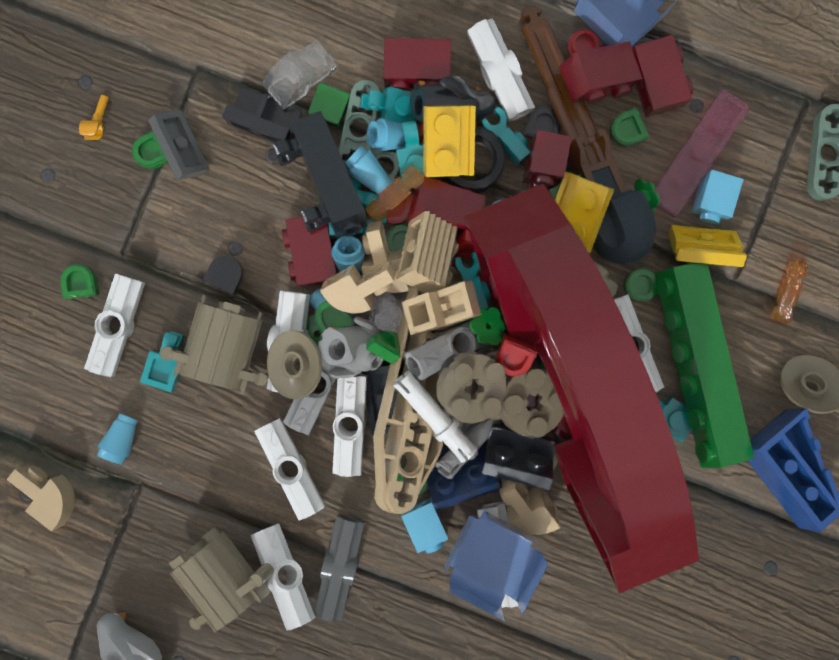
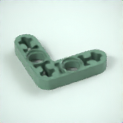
(824, 134)
(350, 143)

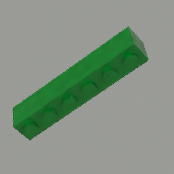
(704, 366)

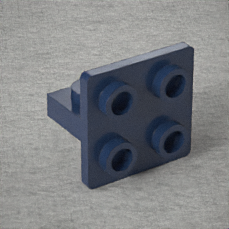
(464, 486)

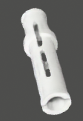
(445, 428)

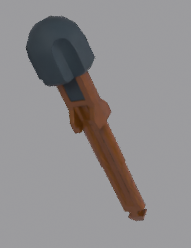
(628, 222)

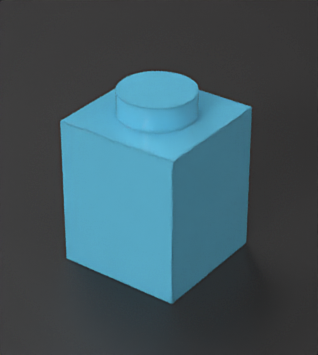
(716, 197)
(425, 527)

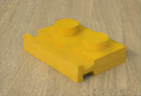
(449, 141)
(583, 205)
(707, 246)

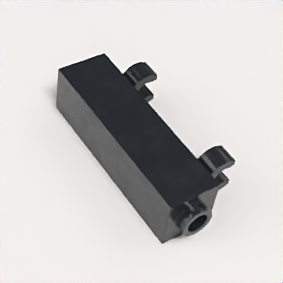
(328, 174)

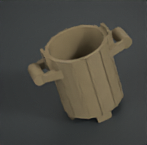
(219, 347)
(218, 580)

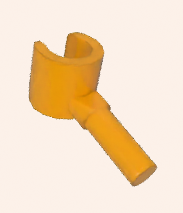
(93, 128)

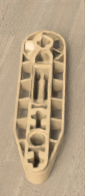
(405, 416)

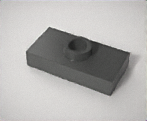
(178, 144)

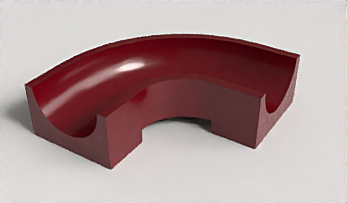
(621, 449)

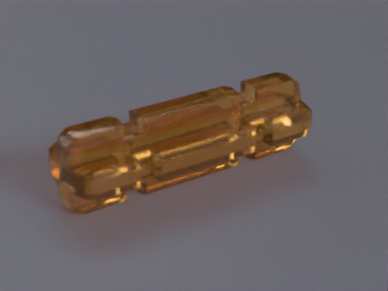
(395, 193)
(789, 291)

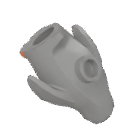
(347, 349)
(123, 642)

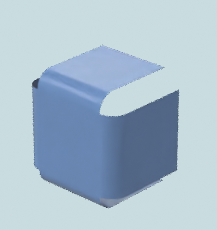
(620, 19)
(494, 562)

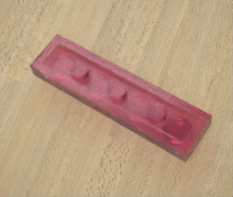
(700, 151)

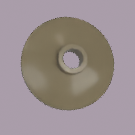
(294, 364)
(813, 373)

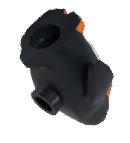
(450, 92)

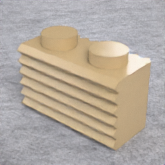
(428, 253)

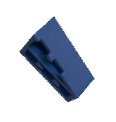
(794, 470)

